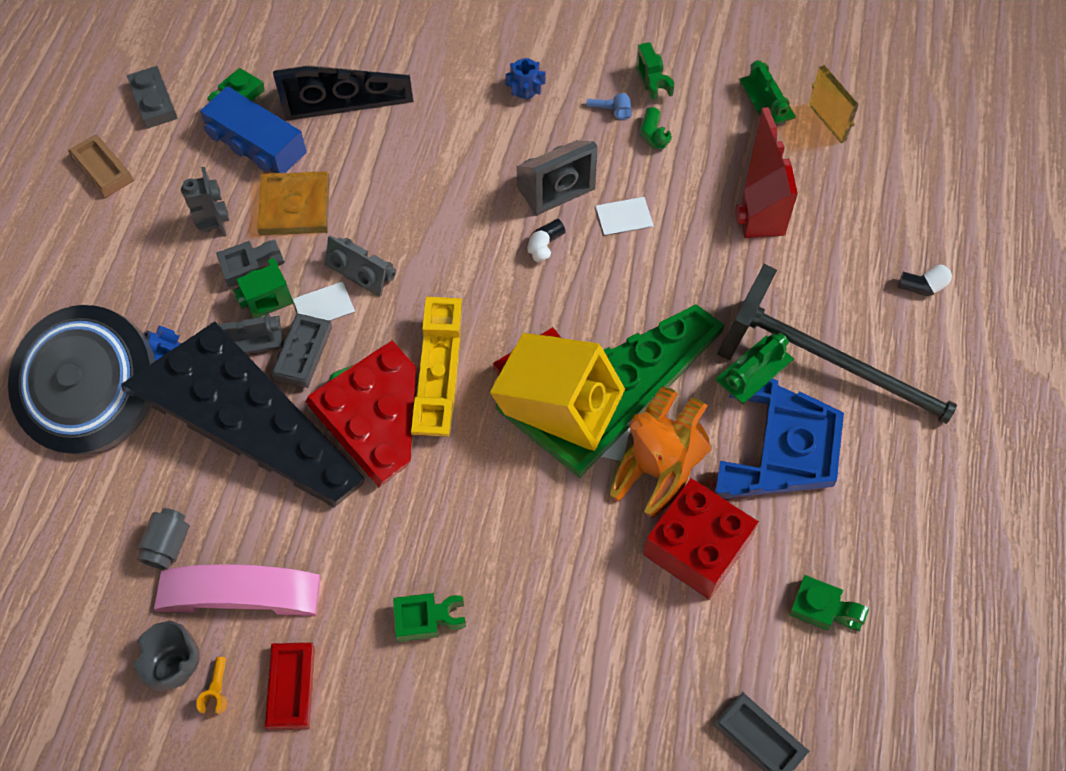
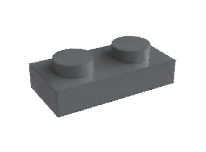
(152, 97)

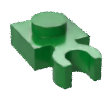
(419, 616)

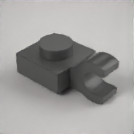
(243, 258)

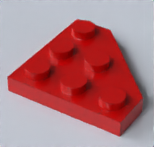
(372, 411)

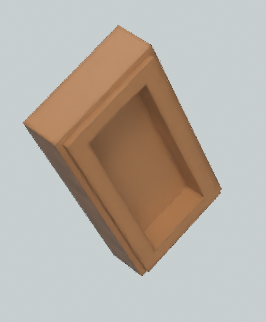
(100, 165)

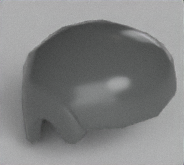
(166, 656)

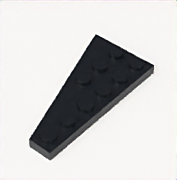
(237, 405)

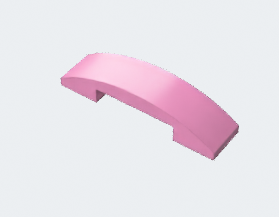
(238, 588)

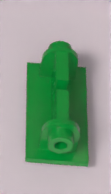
(765, 92)
(756, 367)

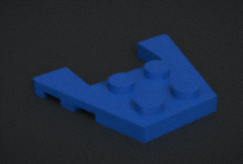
(797, 447)

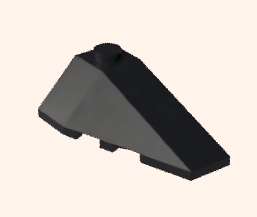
(329, 90)

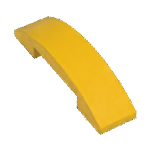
(438, 367)

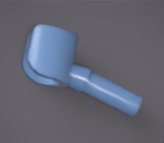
(620, 104)

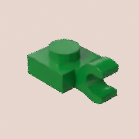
(650, 68)
(241, 82)
(821, 605)

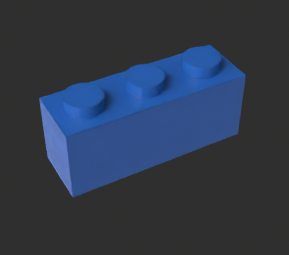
(253, 131)

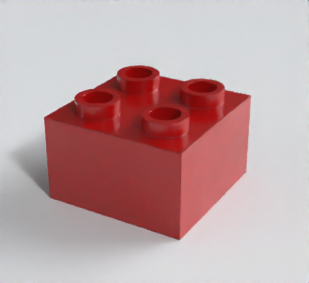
(700, 538)

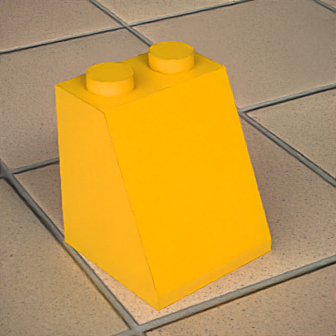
(559, 388)

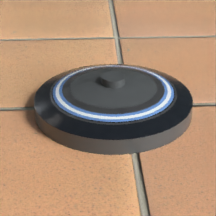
(71, 377)

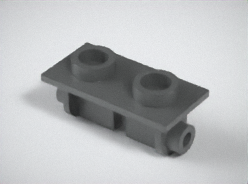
(202, 199)
(354, 264)
(255, 333)

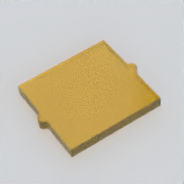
(833, 104)

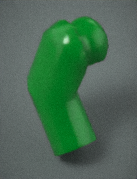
(651, 133)

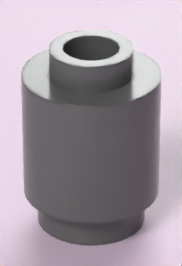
(163, 539)

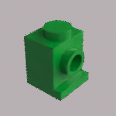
(263, 290)

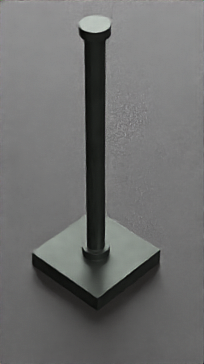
(753, 315)

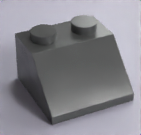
(558, 175)

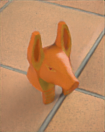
(663, 449)

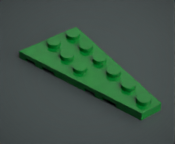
(643, 368)

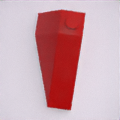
(769, 185)

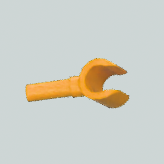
(214, 689)

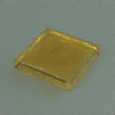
(293, 203)

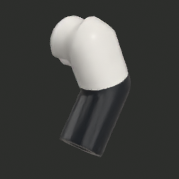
(541, 237)
(928, 283)

